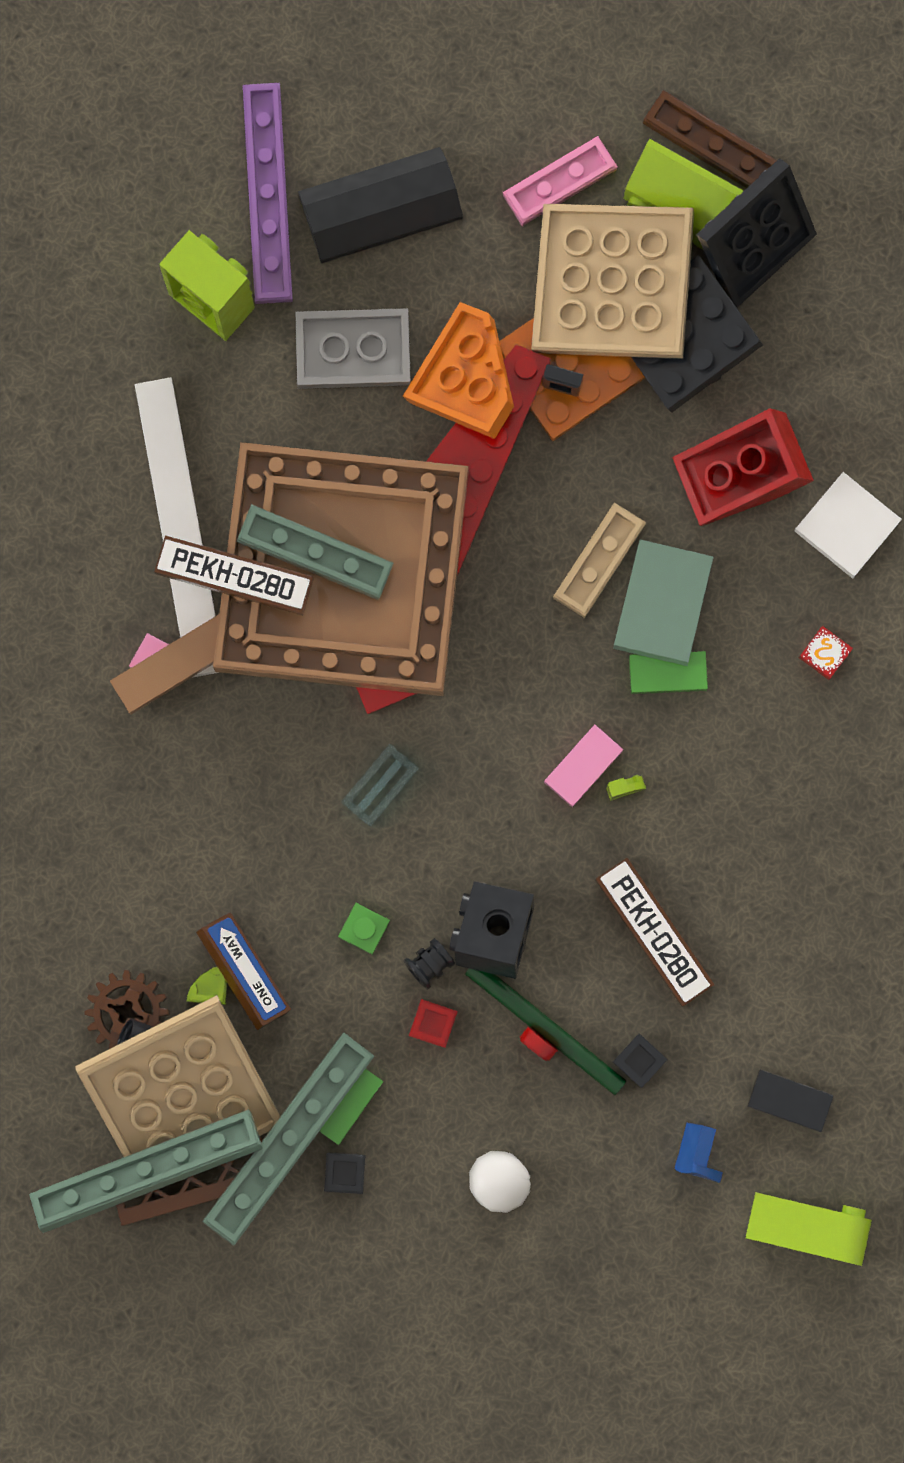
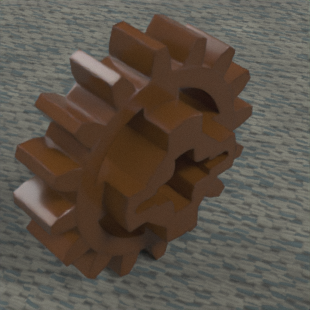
(134, 995)

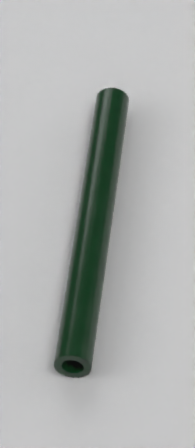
(548, 1030)

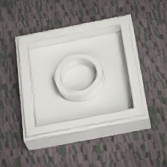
(847, 525)

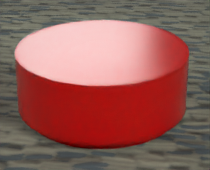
(538, 1044)

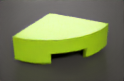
(624, 787)
(208, 986)

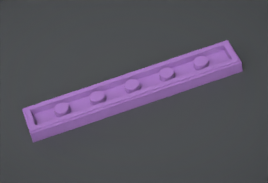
(267, 193)

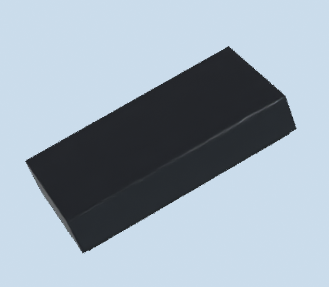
(790, 1101)

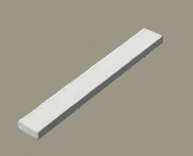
(173, 493)

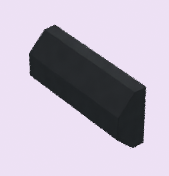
(381, 204)

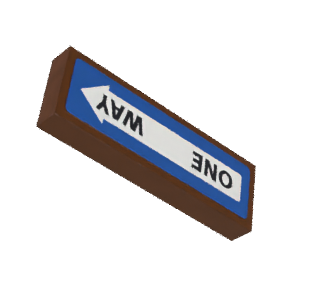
(243, 971)

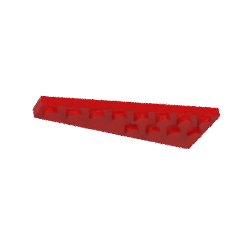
(486, 455)

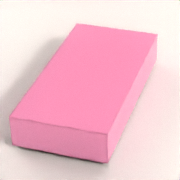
(583, 765)

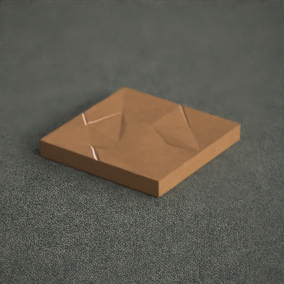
(345, 638)

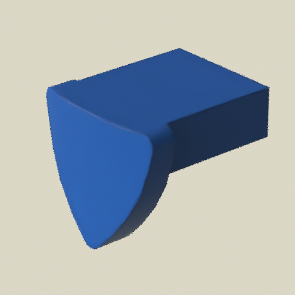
(696, 1151)

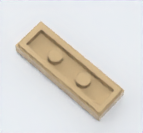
(599, 560)

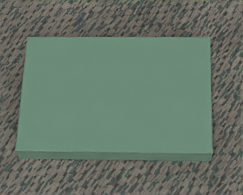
(663, 602)

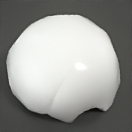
(499, 1181)

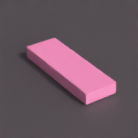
(560, 180)

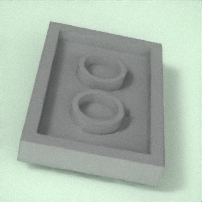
(352, 348)

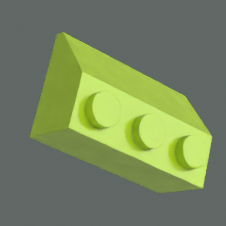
(673, 181)

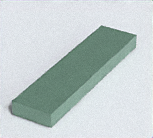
(314, 552)

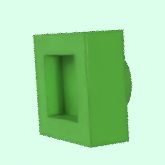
(364, 928)

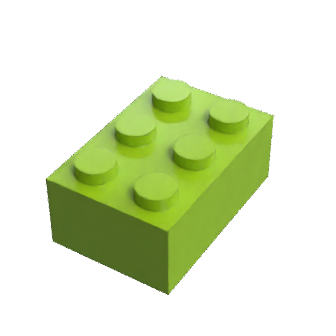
(208, 284)

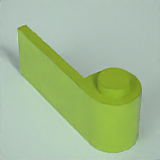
(810, 1228)

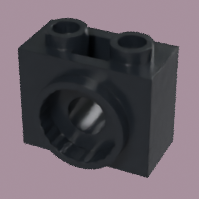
(482, 910)

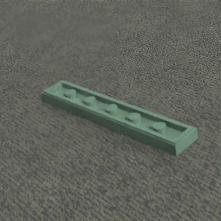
(288, 1139)
(145, 1171)

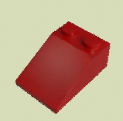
(743, 467)

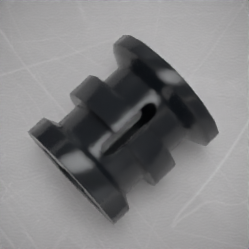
(429, 963)

